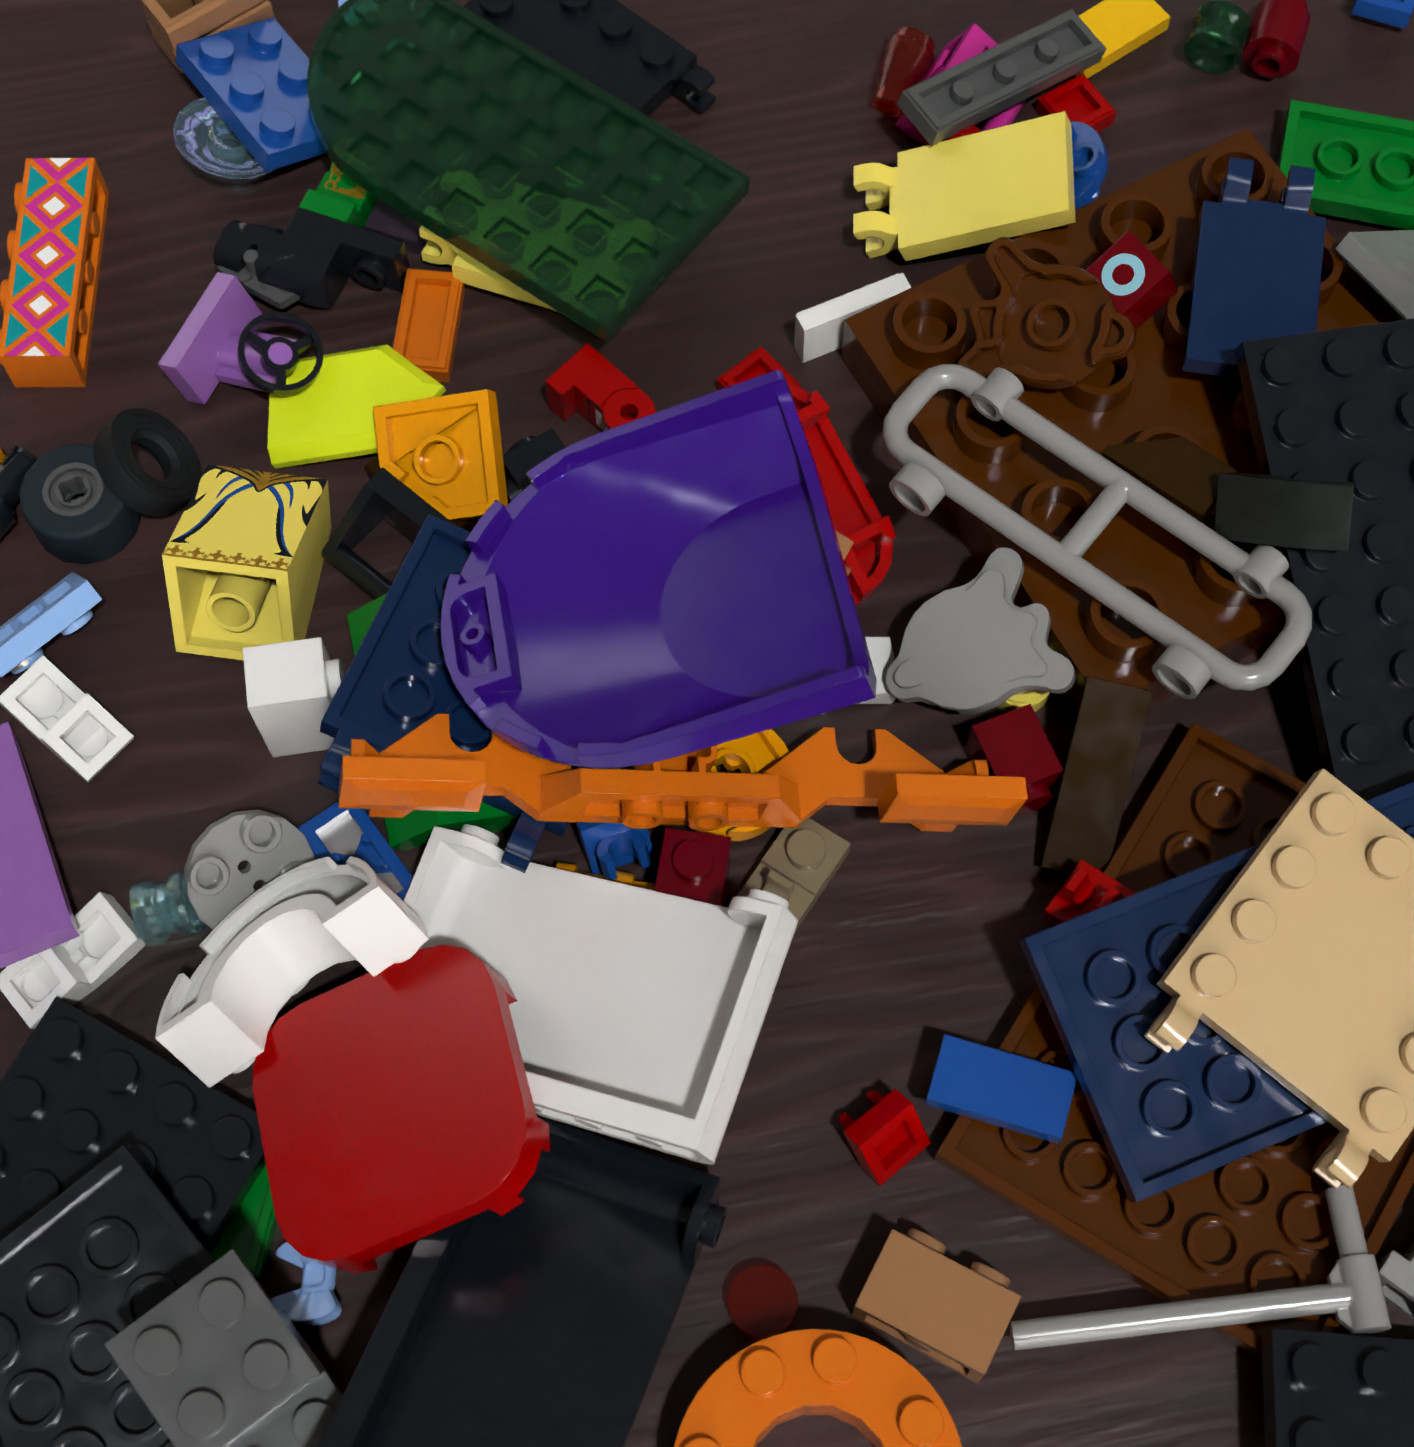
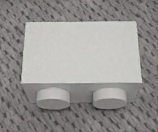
(290, 693)

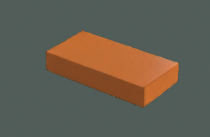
(430, 321)

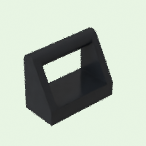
(379, 500)

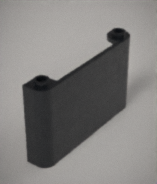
(537, 1316)

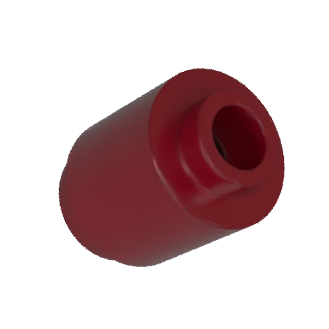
(1276, 37)

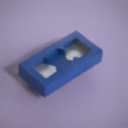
(352, 833)

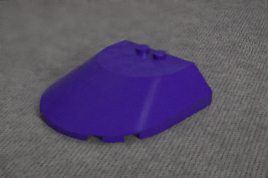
(660, 589)

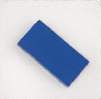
(1001, 1089)

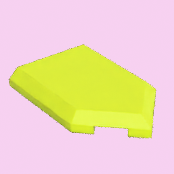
(336, 411)

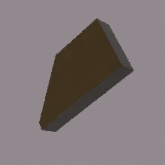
(1174, 470)

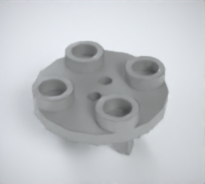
(212, 872)

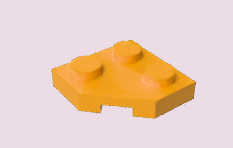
(445, 451)

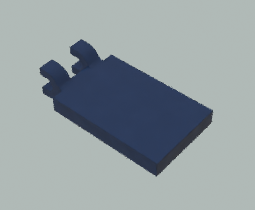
(1252, 269)

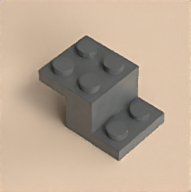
(226, 1366)

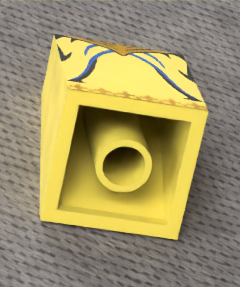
(246, 560)

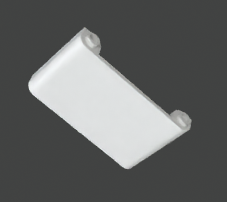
(626, 996)

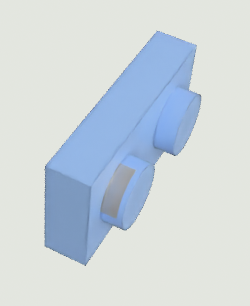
(58, 610)

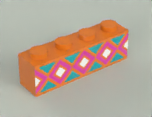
(53, 272)

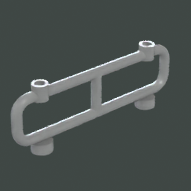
(1187, 659)

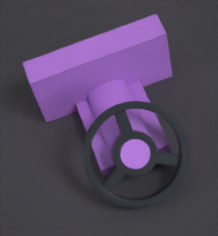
(223, 347)

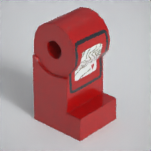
(596, 392)

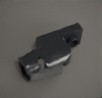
(309, 259)

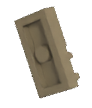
(799, 866)

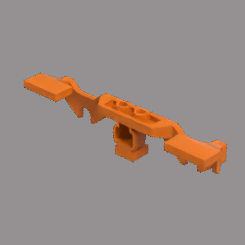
(436, 775)

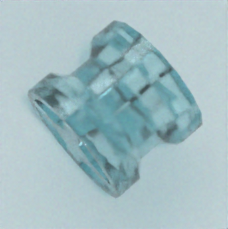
(163, 910)

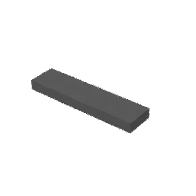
(1001, 77)

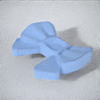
(315, 1300)

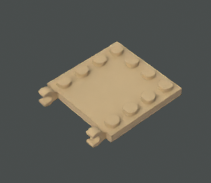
(1315, 971)

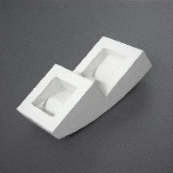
(65, 719)
(76, 966)

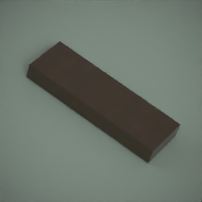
(1096, 775)

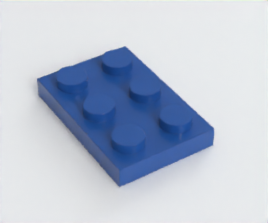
(258, 89)

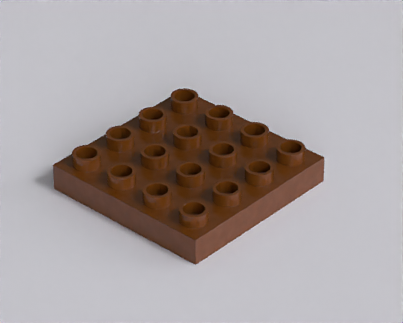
(1119, 404)

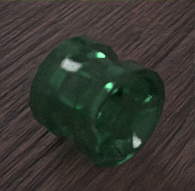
(1217, 37)

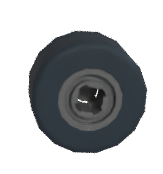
(74, 508)

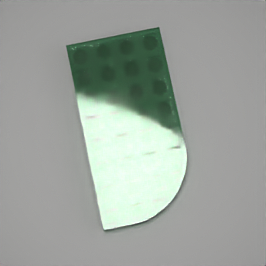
(512, 156)

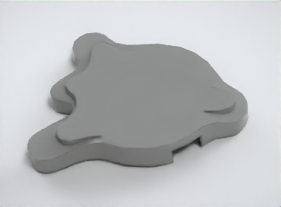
(977, 647)

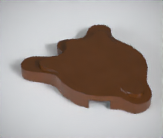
(1047, 323)

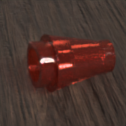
(903, 63)

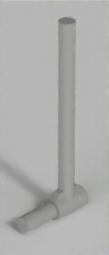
(1351, 1294)

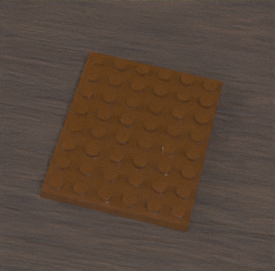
(1237, 1226)

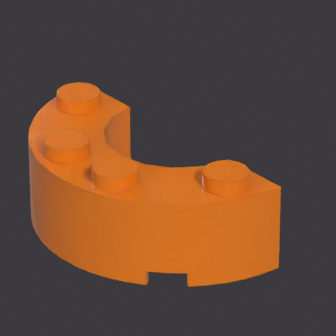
(817, 1375)

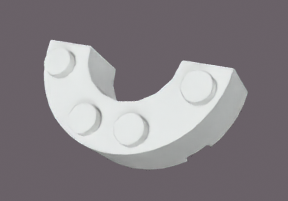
(271, 952)

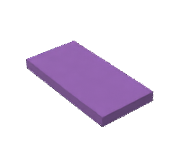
(32, 892)

